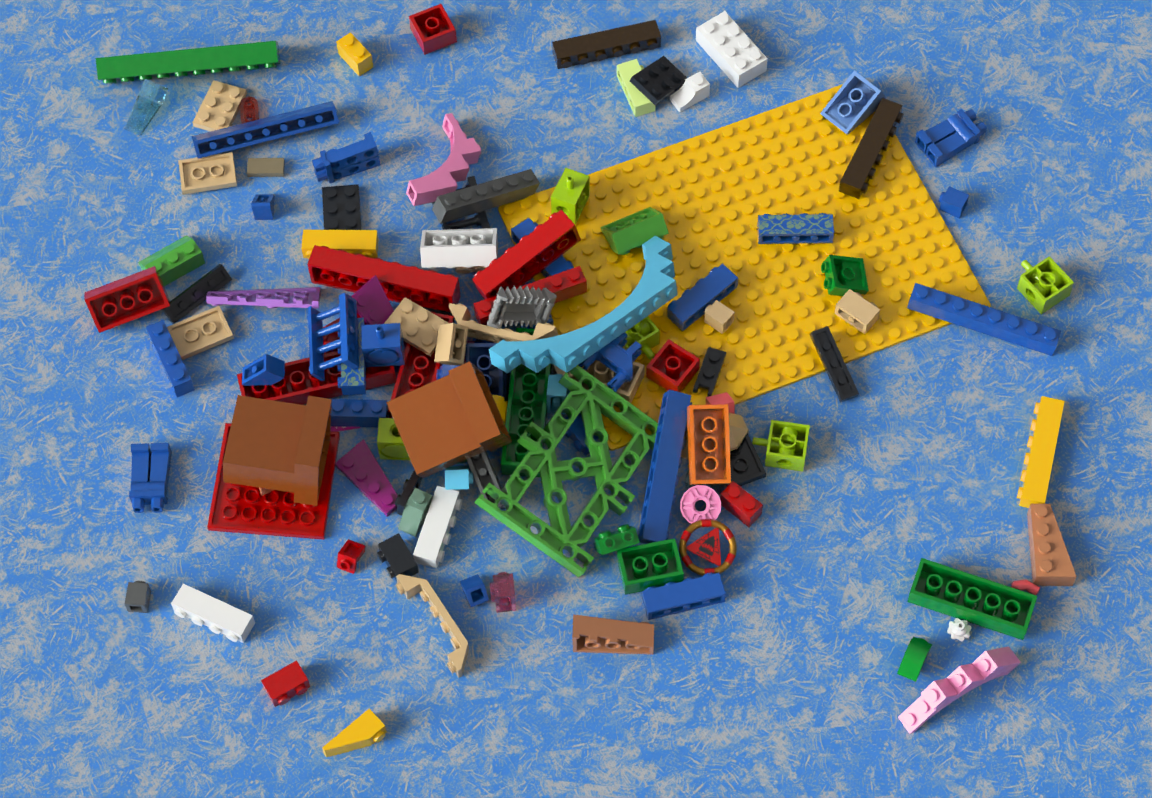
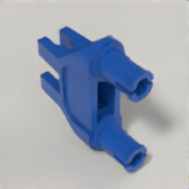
(616, 359)

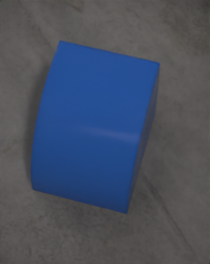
(474, 590)

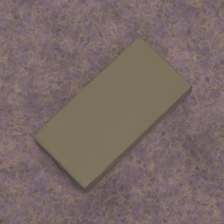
(265, 167)

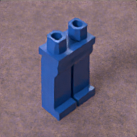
(950, 136)
(347, 160)
(150, 476)

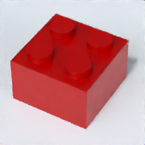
(432, 29)
(672, 367)

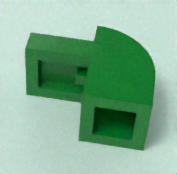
(914, 658)

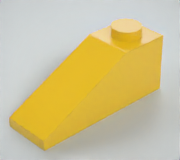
(359, 734)

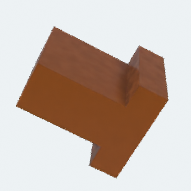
(449, 420)
(279, 446)

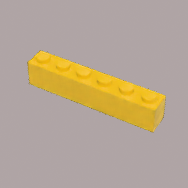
(1041, 453)

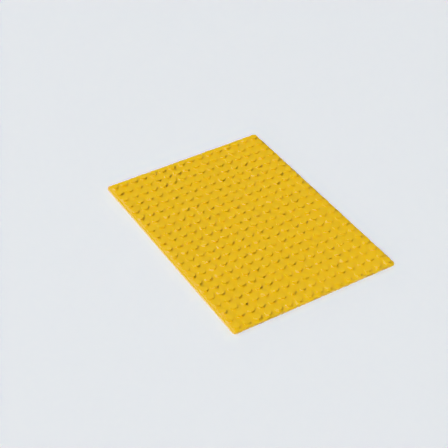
(711, 206)

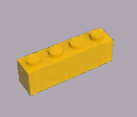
(352, 241)

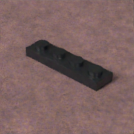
(196, 293)
(834, 364)

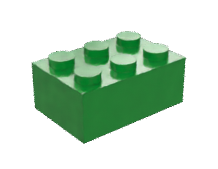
(649, 565)

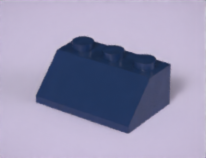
(496, 379)

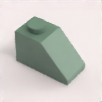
(415, 512)

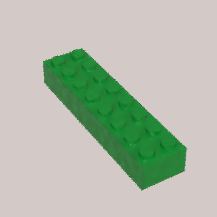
(525, 405)

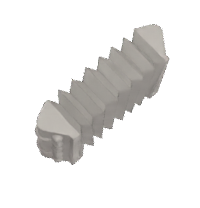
(521, 307)

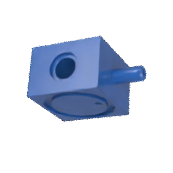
(383, 345)

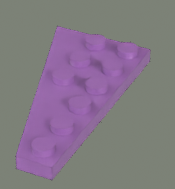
(268, 297)

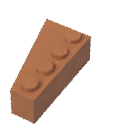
(1047, 549)
(611, 636)

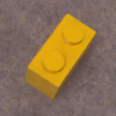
(354, 54)

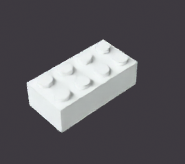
(731, 49)
(458, 248)

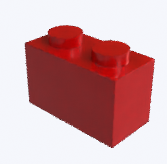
(741, 504)
(286, 684)

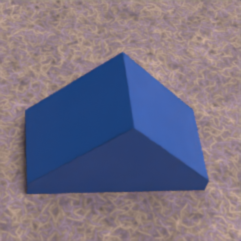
(263, 206)

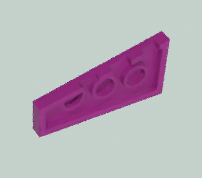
(373, 303)
(366, 474)

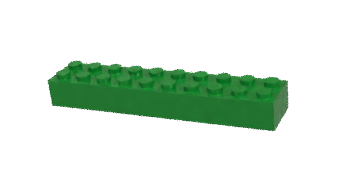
(188, 60)

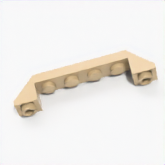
(487, 333)
(411, 586)

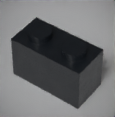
(397, 557)

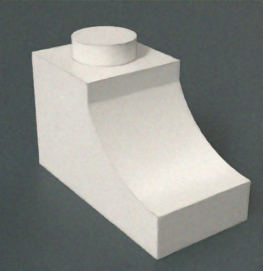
(692, 91)

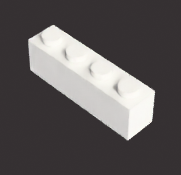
(437, 527)
(212, 613)

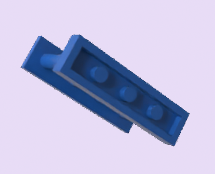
(348, 340)

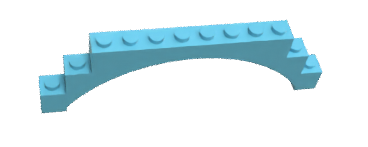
(572, 348)

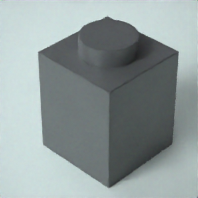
(138, 597)

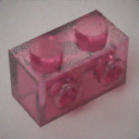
(503, 592)

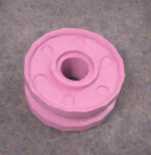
(696, 493)

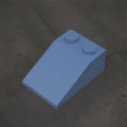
(852, 103)

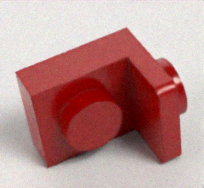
(350, 555)

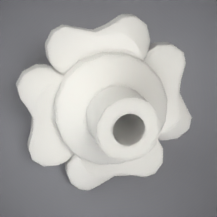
(959, 629)

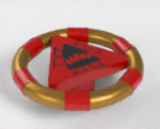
(707, 547)

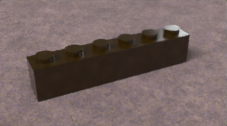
(606, 44)
(870, 148)

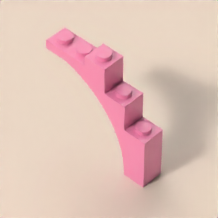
(453, 170)
(965, 678)

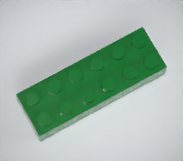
(972, 598)

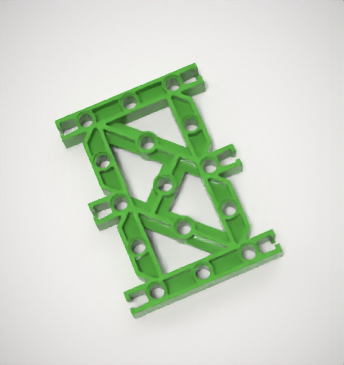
(560, 533)

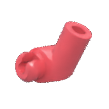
(1026, 585)

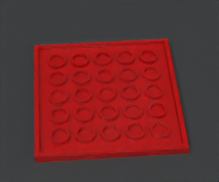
(244, 510)

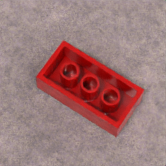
(127, 299)

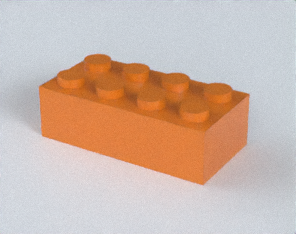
(708, 444)

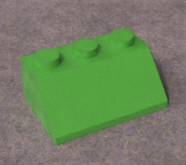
(634, 230)
(175, 260)

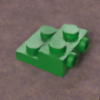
(844, 274)
(613, 541)

